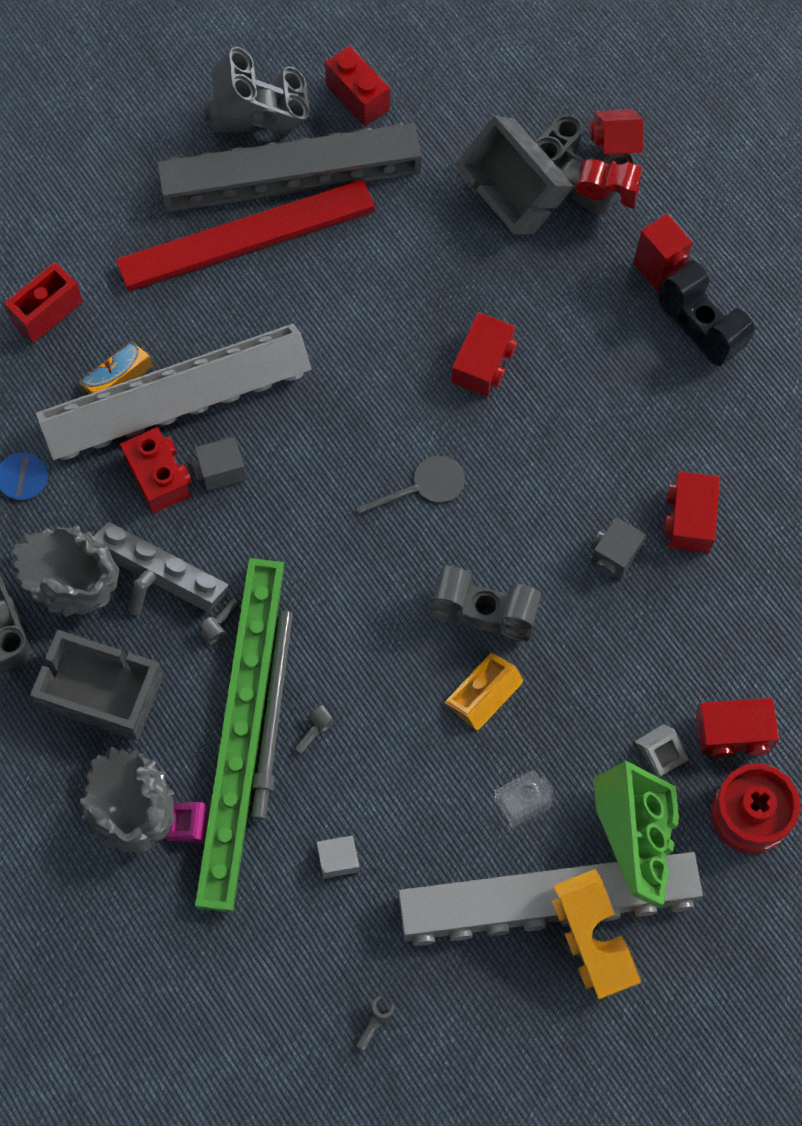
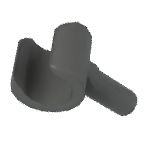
(211, 627)
(322, 720)
(374, 1023)

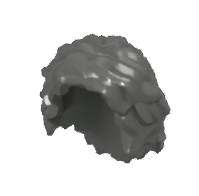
(65, 570)
(127, 801)

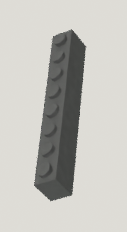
(289, 167)

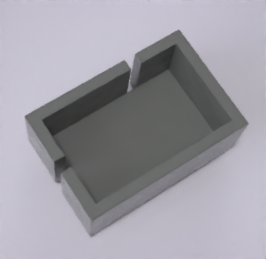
(522, 173)
(96, 686)

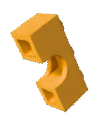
(606, 963)

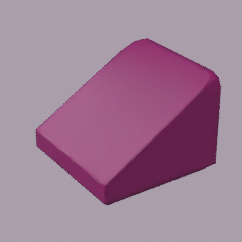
(189, 823)

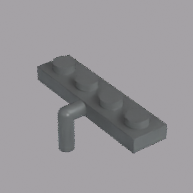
(161, 569)

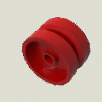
(768, 792)

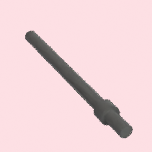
(264, 780)

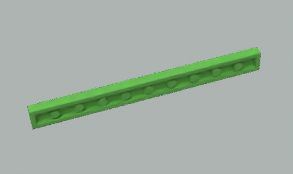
(240, 737)

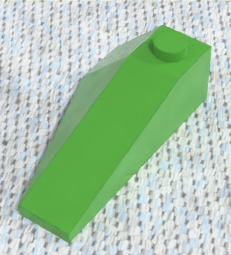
(638, 820)

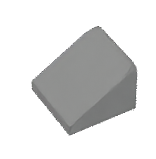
(662, 750)
(338, 857)

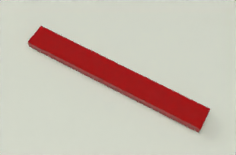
(245, 235)

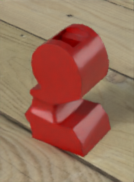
(600, 179)

